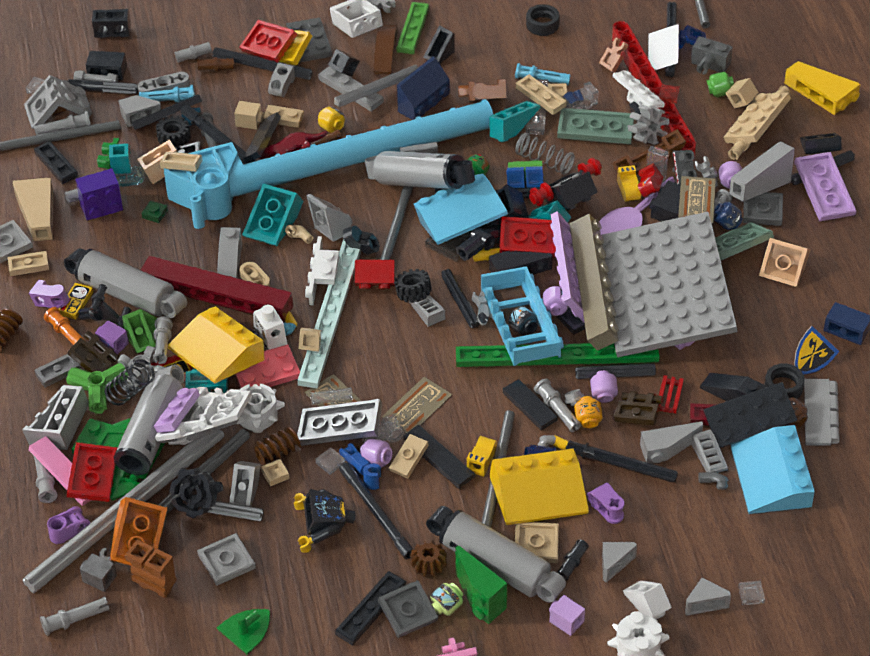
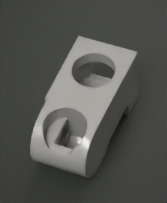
(281, 81)

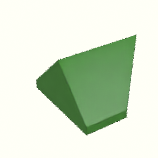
(140, 329)

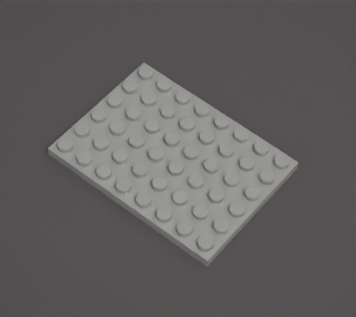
(667, 284)

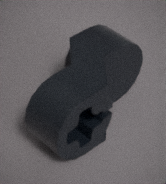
(361, 240)

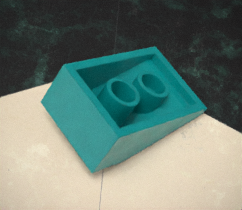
(272, 214)

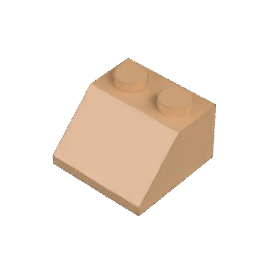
(784, 262)

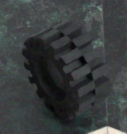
(173, 124)
(413, 285)

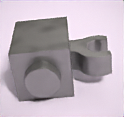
(98, 571)

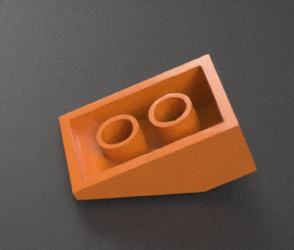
(133, 522)

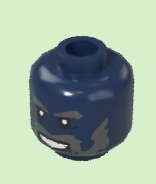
(728, 215)

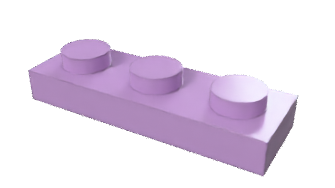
(176, 410)

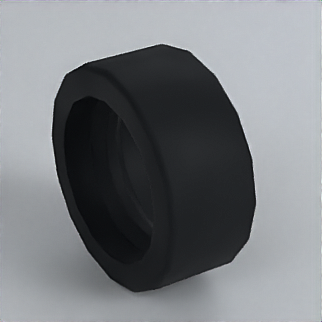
(539, 11)
(788, 371)

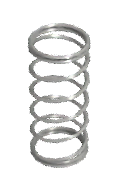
(523, 136)

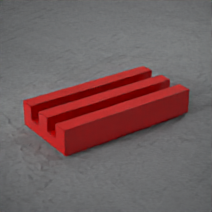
(671, 382)

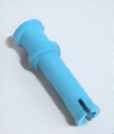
(551, 76)
(176, 94)

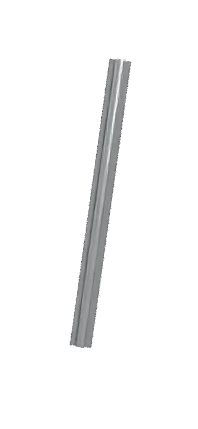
(106, 521)

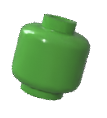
(719, 84)

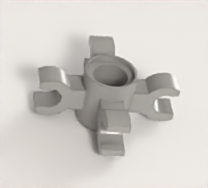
(148, 356)

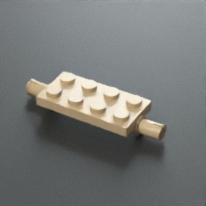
(755, 120)

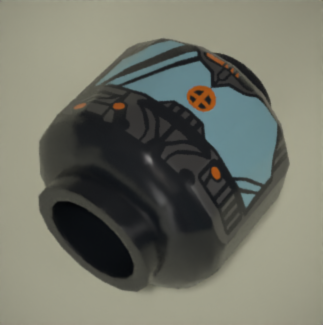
(523, 321)

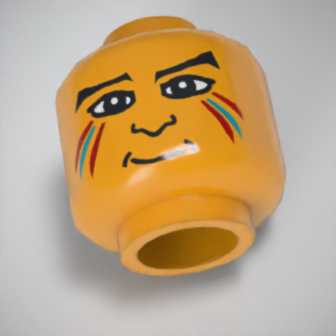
(588, 412)

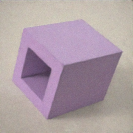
(566, 614)

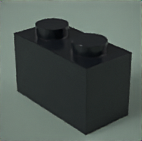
(106, 62)

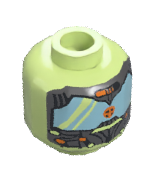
(446, 599)

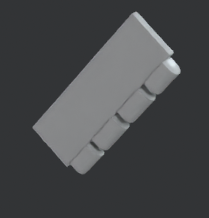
(823, 414)

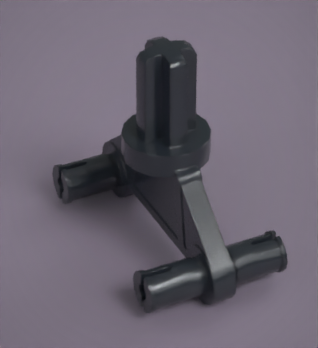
(101, 310)

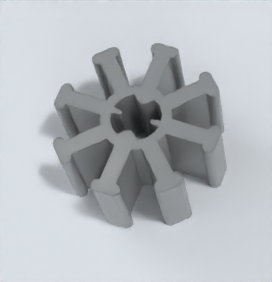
(648, 124)

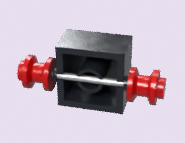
(570, 188)

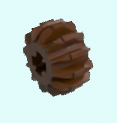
(428, 558)

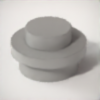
(573, 397)

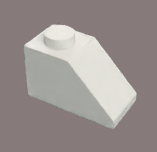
(648, 598)

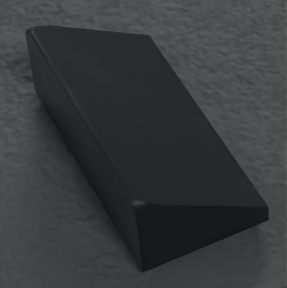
(821, 143)

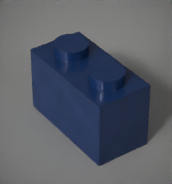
(847, 323)

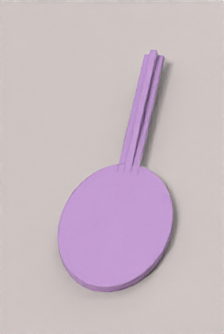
(627, 217)

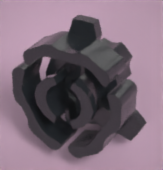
(196, 491)

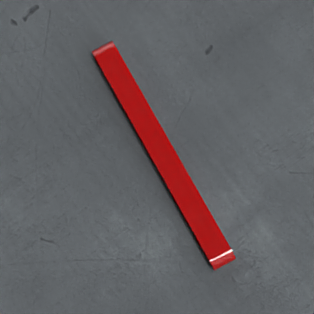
(641, 69)

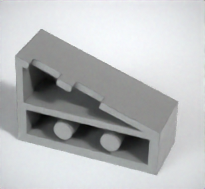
(60, 418)

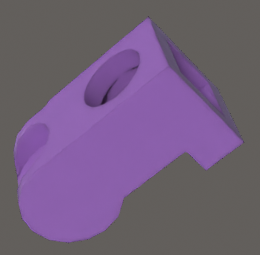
(48, 295)

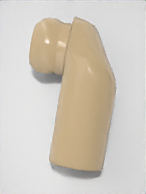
(299, 231)

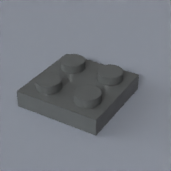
(764, 209)
(408, 609)

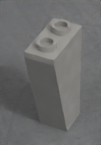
(764, 173)

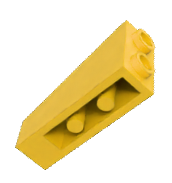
(822, 87)

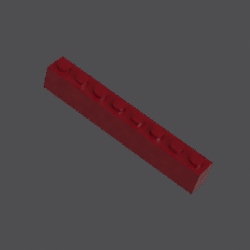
(219, 288)

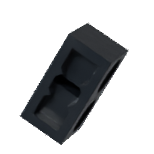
(111, 23)

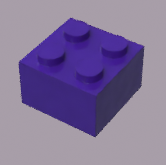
(99, 194)

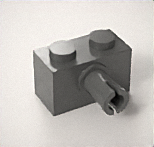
(711, 55)

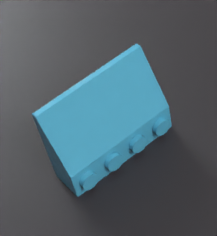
(459, 210)
(773, 471)

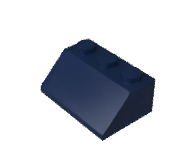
(422, 89)

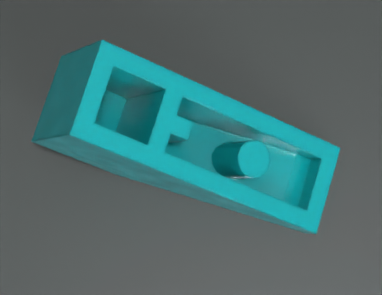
(511, 120)

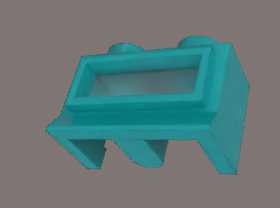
(195, 379)

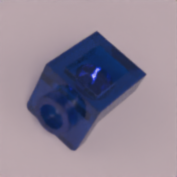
(689, 35)

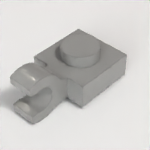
(706, 170)

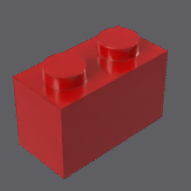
(374, 273)

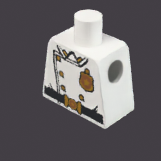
(267, 322)

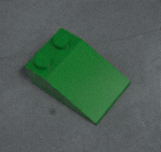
(481, 586)

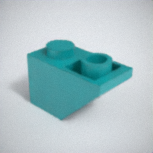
(120, 158)

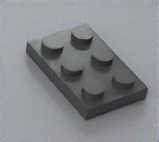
(318, 45)

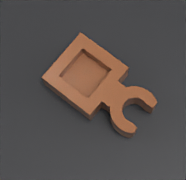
(612, 57)

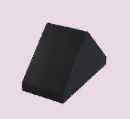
(442, 45)

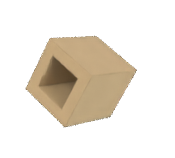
(742, 93)
(248, 115)

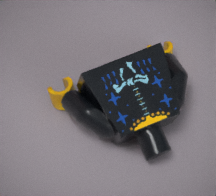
(323, 516)

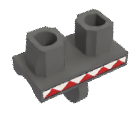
(683, 164)

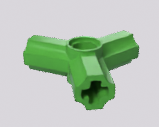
(95, 384)

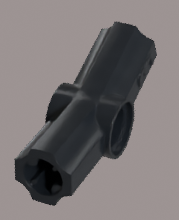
(479, 240)

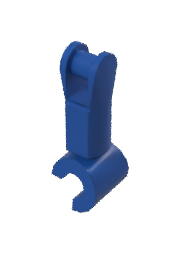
(370, 472)

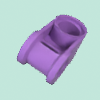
(607, 503)
(66, 525)

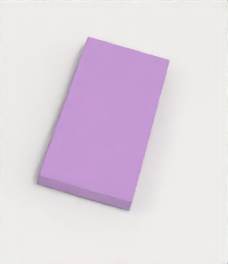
(825, 186)

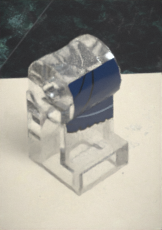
(582, 98)

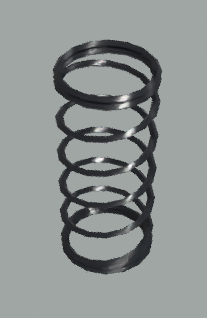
(125, 385)

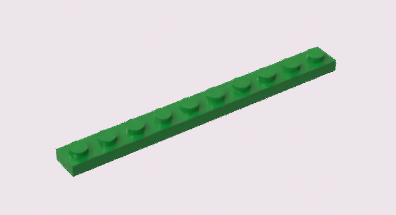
(570, 354)

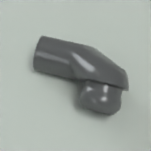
(711, 477)

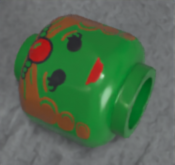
(480, 164)

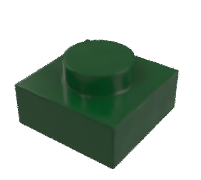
(154, 211)

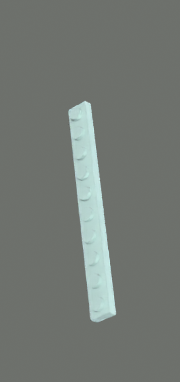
(329, 317)

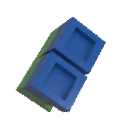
(527, 171)

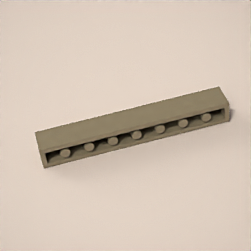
(594, 282)

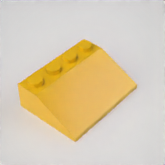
(217, 345)
(539, 486)

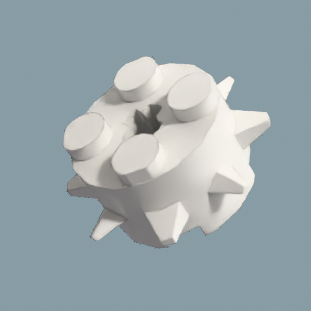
(261, 408)
(638, 636)

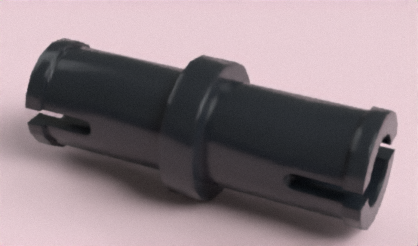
(573, 559)

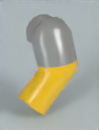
(554, 440)

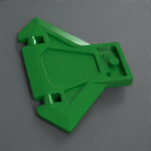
(110, 435)

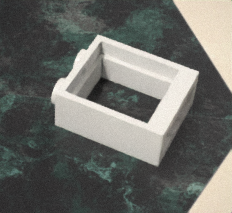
(343, 17)

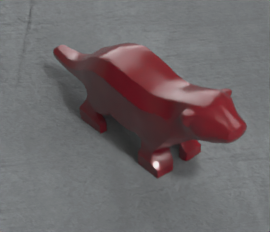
(292, 142)

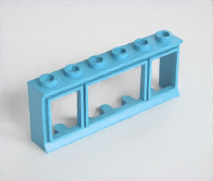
(513, 278)

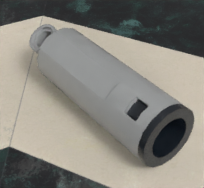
(139, 441)

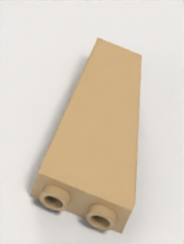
(36, 204)

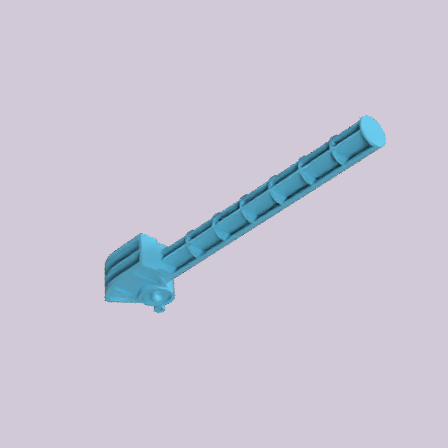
(224, 176)

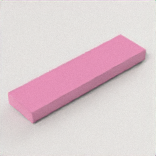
(54, 462)

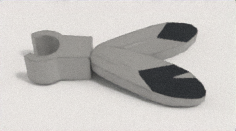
(483, 311)

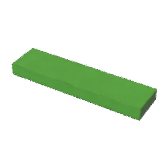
(412, 28)

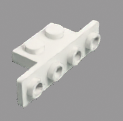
(637, 91)
(323, 268)

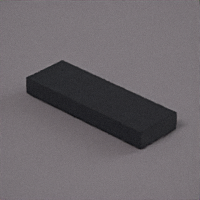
(56, 162)
(529, 404)

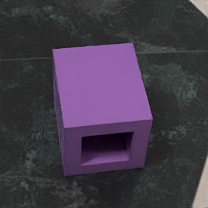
(113, 336)

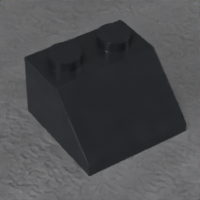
(513, 202)

